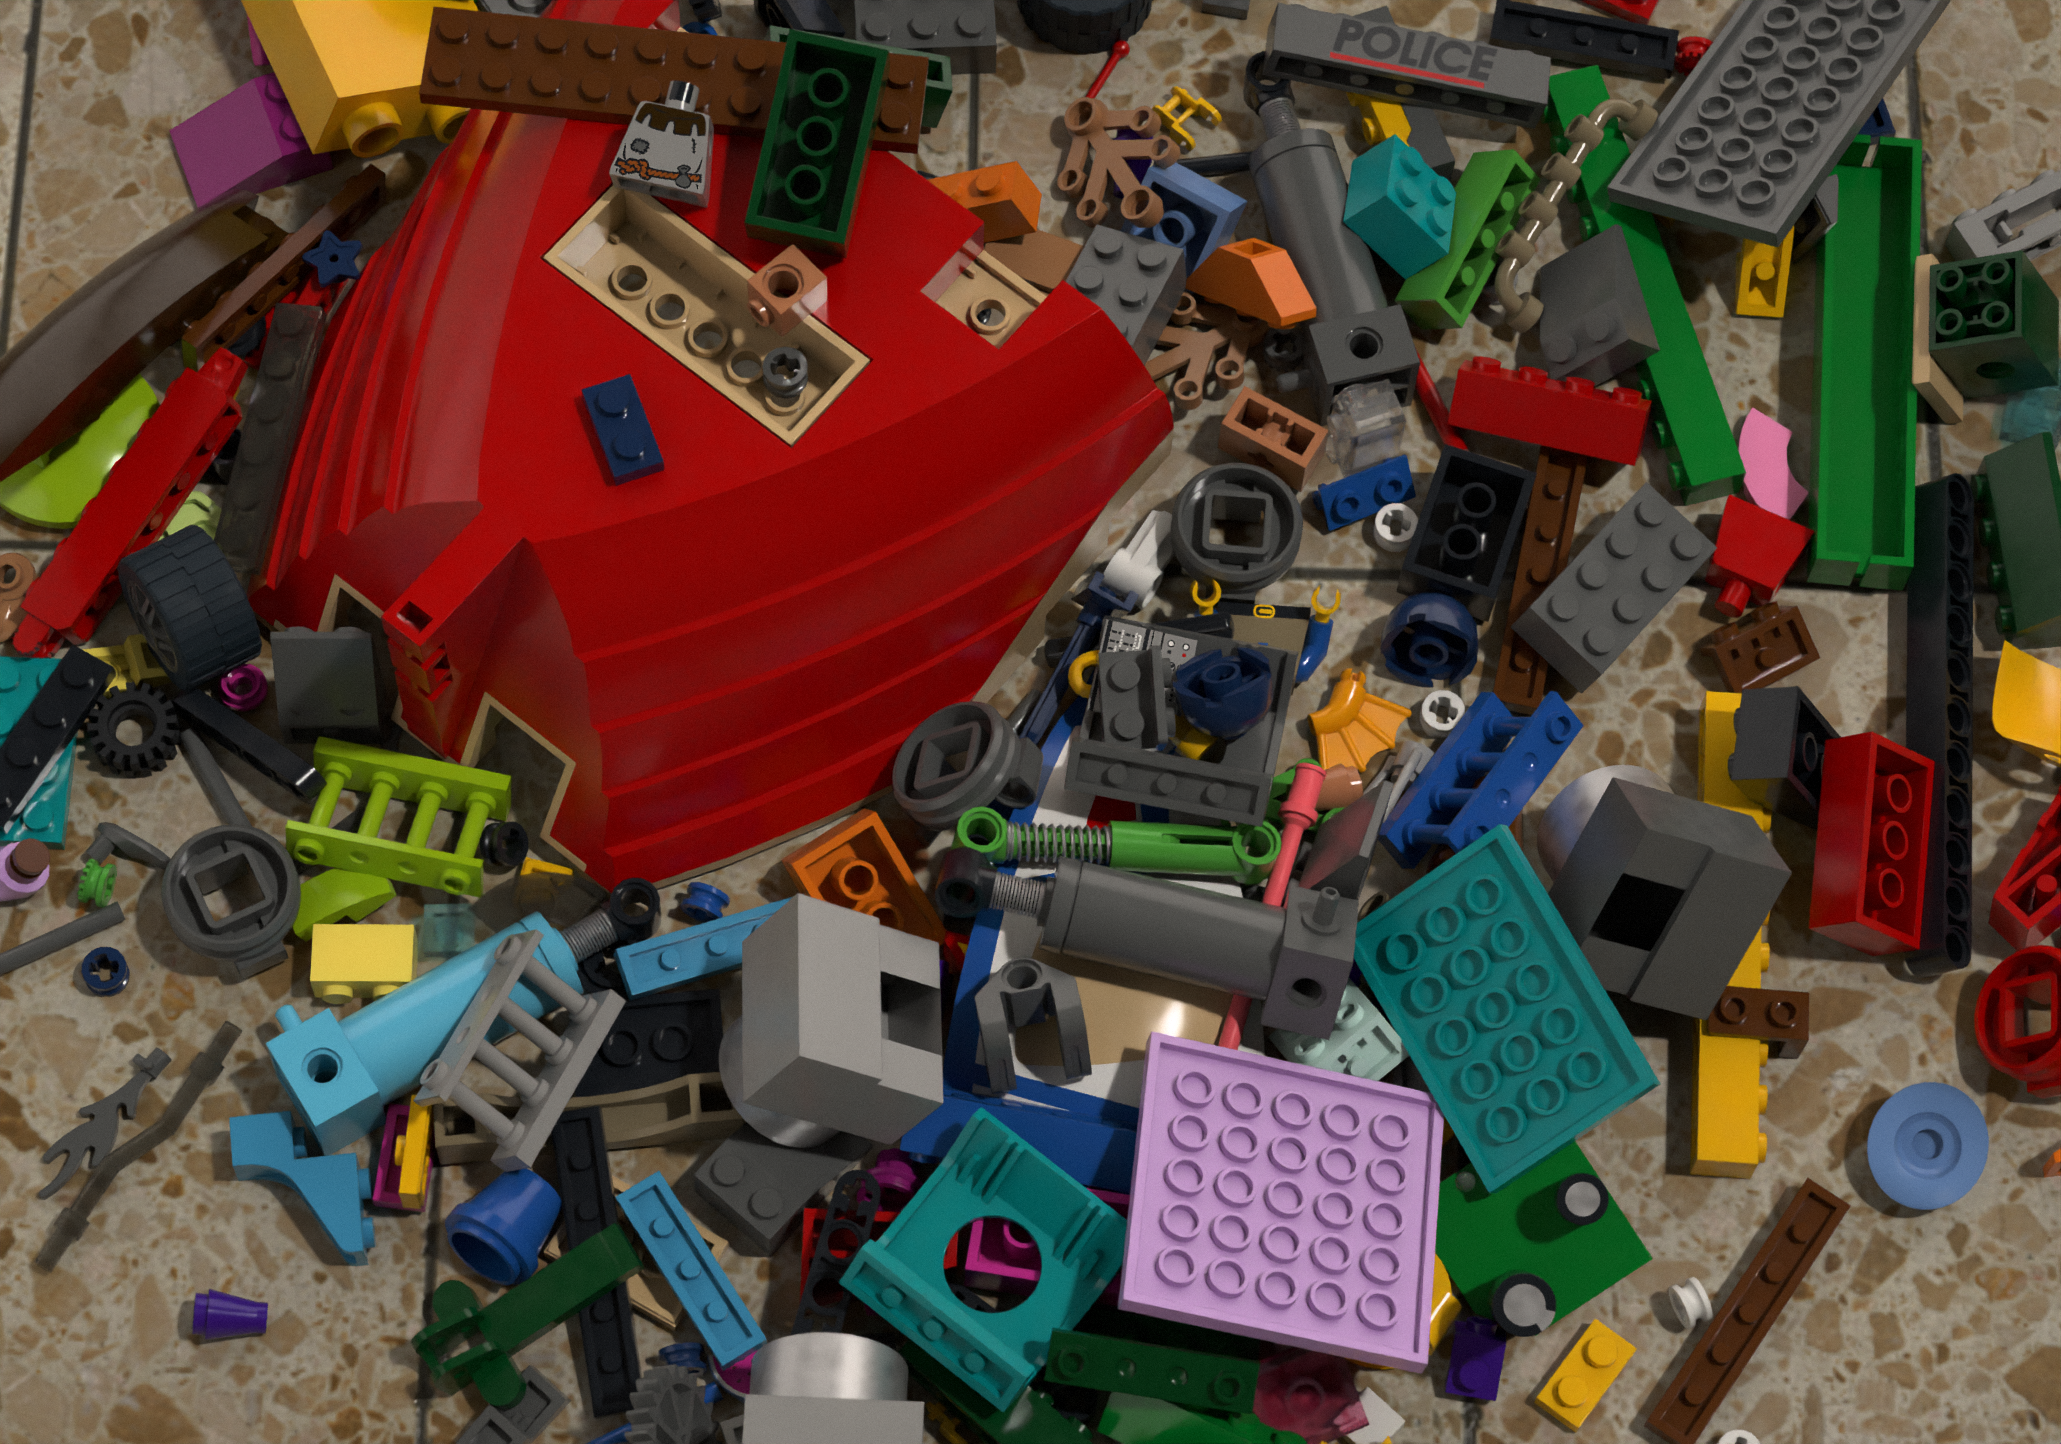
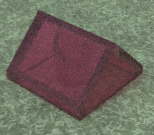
(1308, 1395)

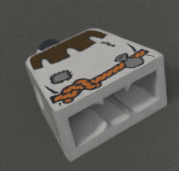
(667, 149)

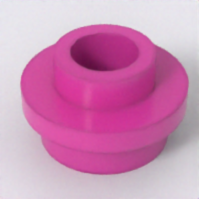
(243, 675)

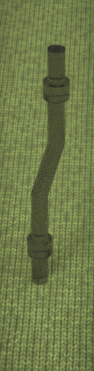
(73, 1222)

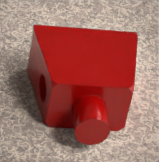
(1753, 555)

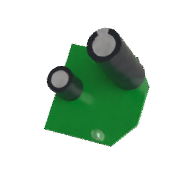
(1536, 1243)

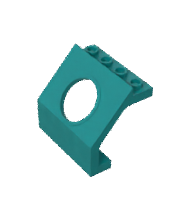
(981, 1177)

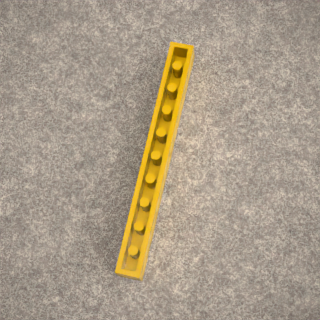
(1727, 1069)

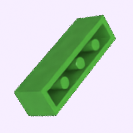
(1483, 212)

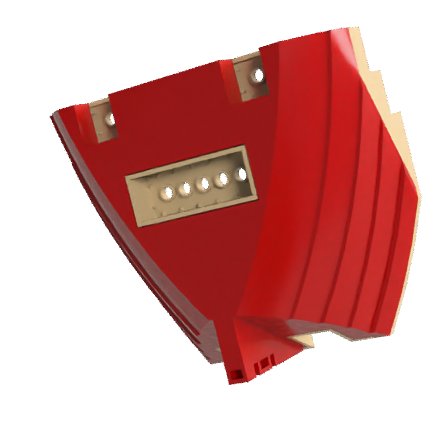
(798, 580)

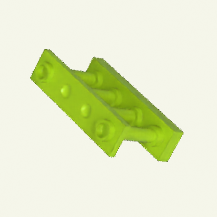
(407, 778)

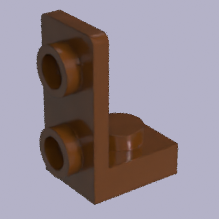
(1763, 1016)

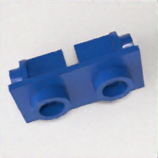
(1365, 492)

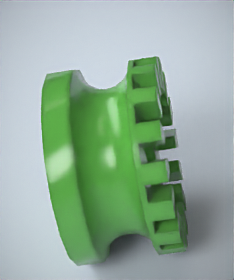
(98, 883)

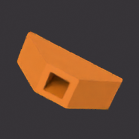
(1256, 282)

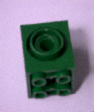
(1994, 325)

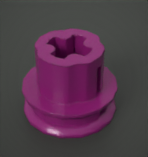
(896, 1178)

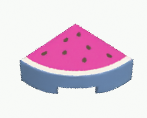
(734, 1379)

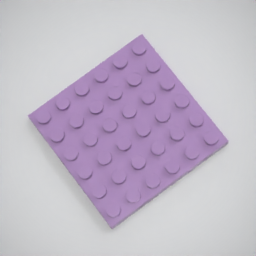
(1283, 1203)

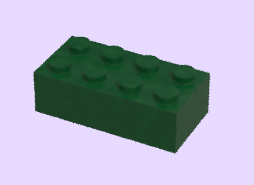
(817, 143)

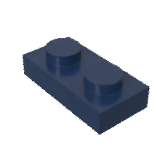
(623, 429)

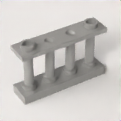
(565, 1055)

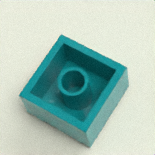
(1400, 206)

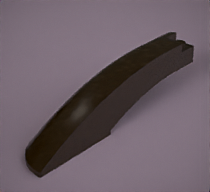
(123, 321)

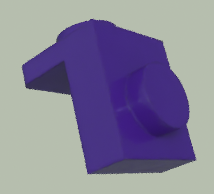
(1476, 1358)

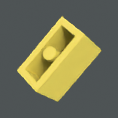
(361, 960)

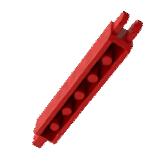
(133, 506)

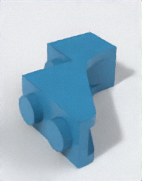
(330, 1185)

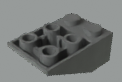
(328, 685)

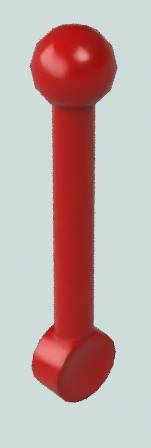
(1120, 50)

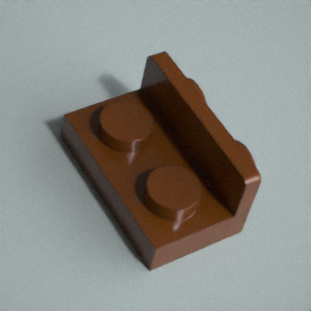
(1762, 648)

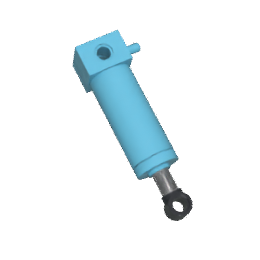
(356, 1066)

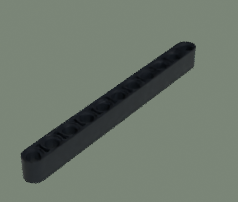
(1942, 713)

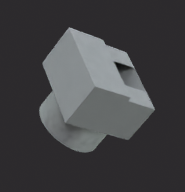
(834, 1027)
(830, 1393)

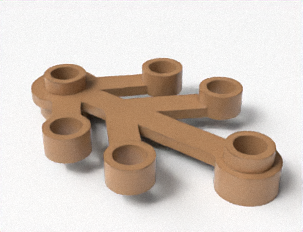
(1087, 125)
(1199, 347)

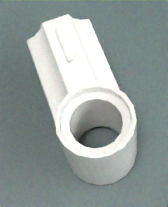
(1143, 561)

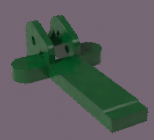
(519, 1317)

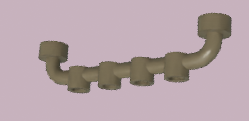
(1542, 209)

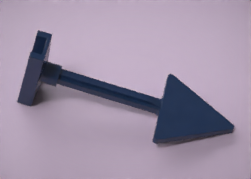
(1096, 603)

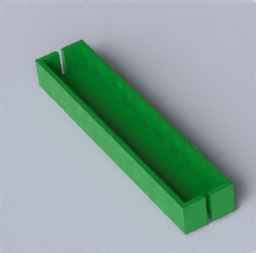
(1864, 372)

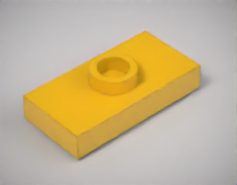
(414, 1153)

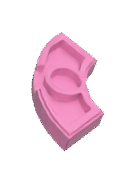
(1764, 457)

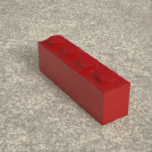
(1550, 411)

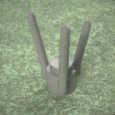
(1403, 770)

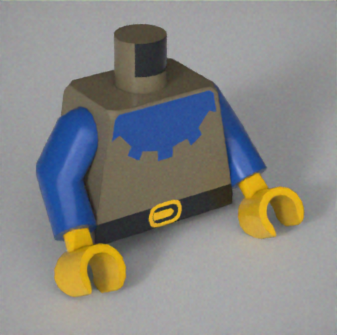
(1278, 626)

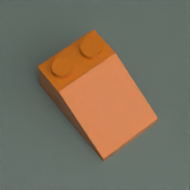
(865, 872)

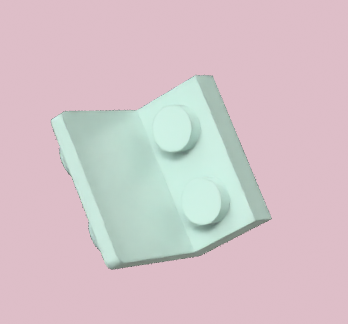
(1359, 1042)

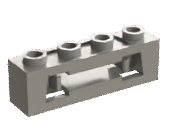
(1989, 229)

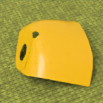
(2028, 704)

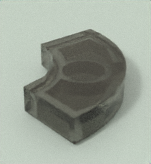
(557, 896)

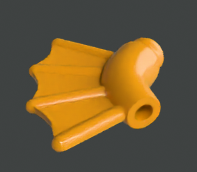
(1354, 724)

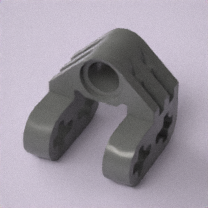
(1024, 995)

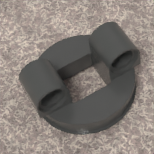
(1236, 494)
(995, 767)
(215, 859)

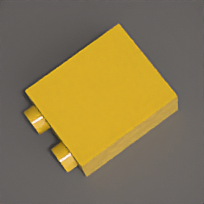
(355, 69)

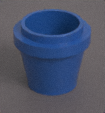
(505, 1226)

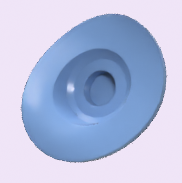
(1927, 1145)

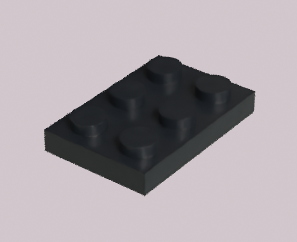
(657, 1042)

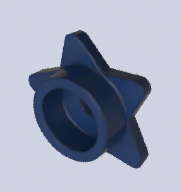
(337, 271)

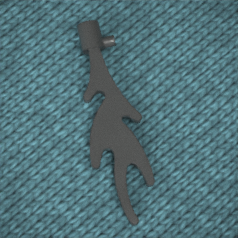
(103, 1129)

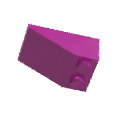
(245, 143)

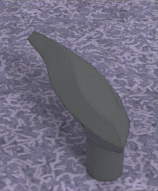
(132, 845)

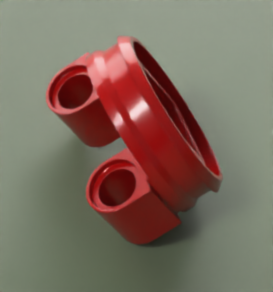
(2000, 1019)

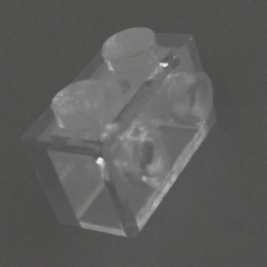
(1364, 427)

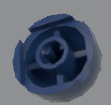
(1429, 640)
(1224, 693)

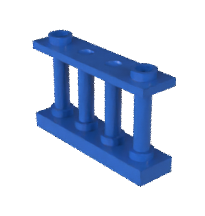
(1465, 756)

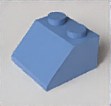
(1195, 215)

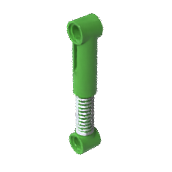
(1128, 845)

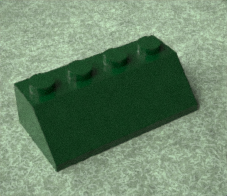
(2023, 536)

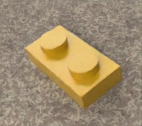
(1585, 1375)

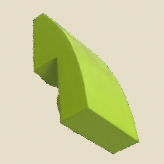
(339, 894)

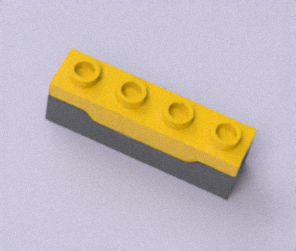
(1411, 123)

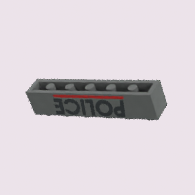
(1407, 65)

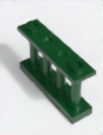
(1156, 1359)

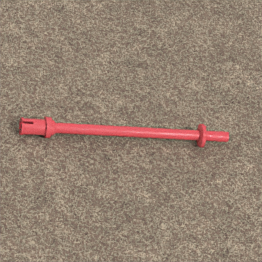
(1297, 816)

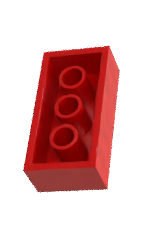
(1872, 844)

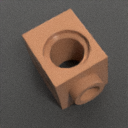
(792, 272)

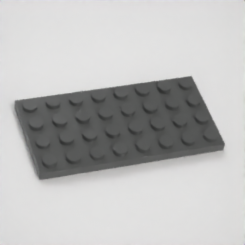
(1771, 112)

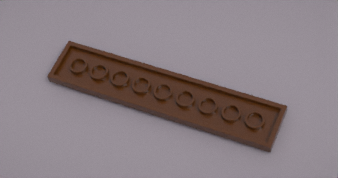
(609, 69)

